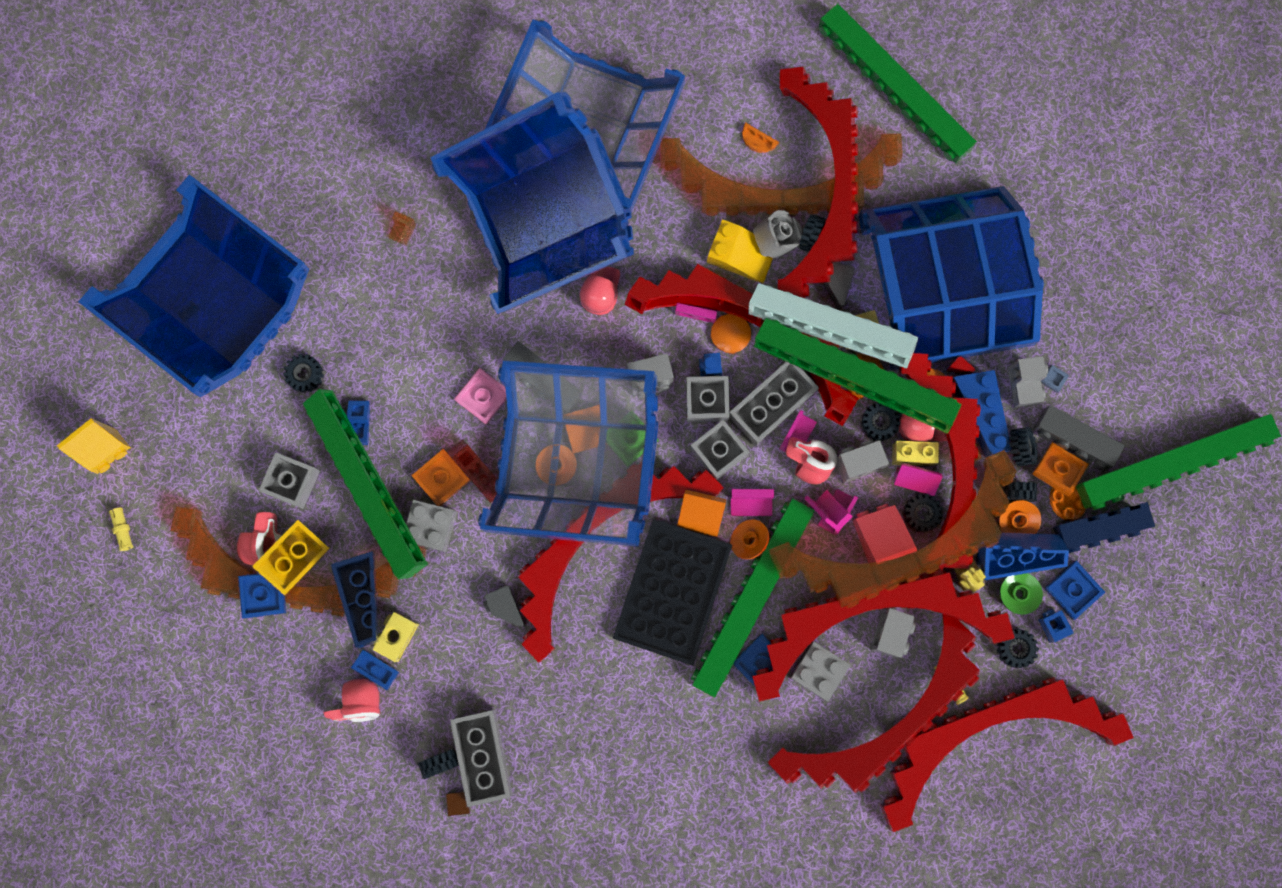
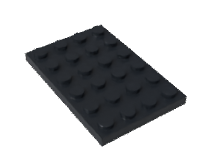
(672, 592)

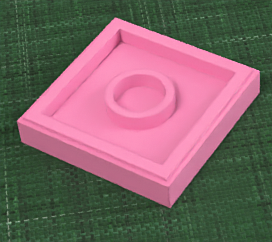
(482, 396)

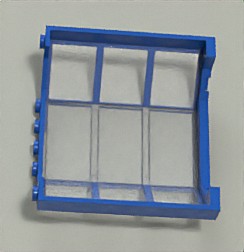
(620, 105)
(575, 453)

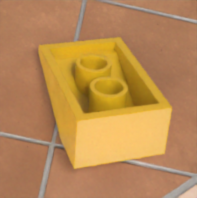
(738, 252)
(95, 446)
(291, 557)

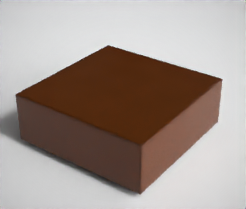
(457, 804)

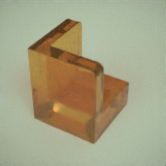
(402, 228)

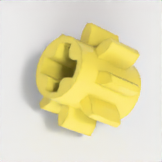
(971, 579)

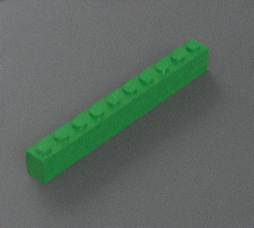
(896, 84)
(857, 375)
(1178, 461)
(365, 484)
(750, 601)

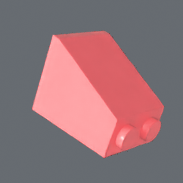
(883, 534)

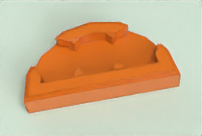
(757, 140)

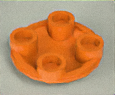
(730, 333)
(1066, 507)

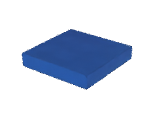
(1074, 590)
(259, 597)
(754, 658)

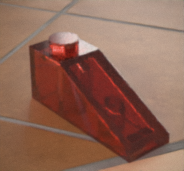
(474, 469)

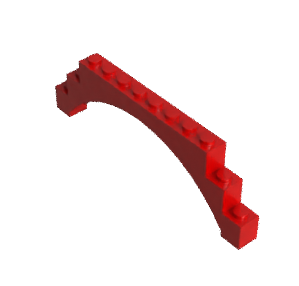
(837, 238)
(717, 293)
(961, 446)
(546, 572)
(931, 593)
(933, 745)
(862, 762)

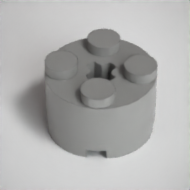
(777, 234)

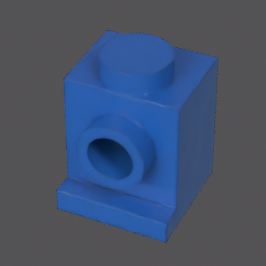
(710, 365)
(1062, 626)

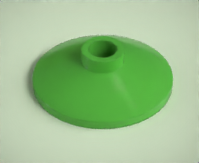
(1031, 591)

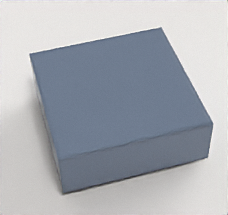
(1055, 378)

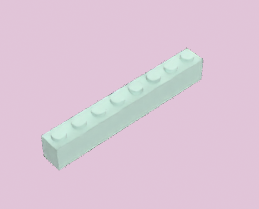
(833, 325)

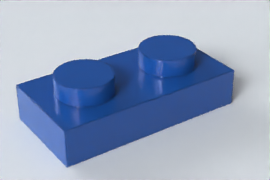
(375, 670)

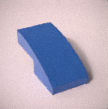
(359, 417)

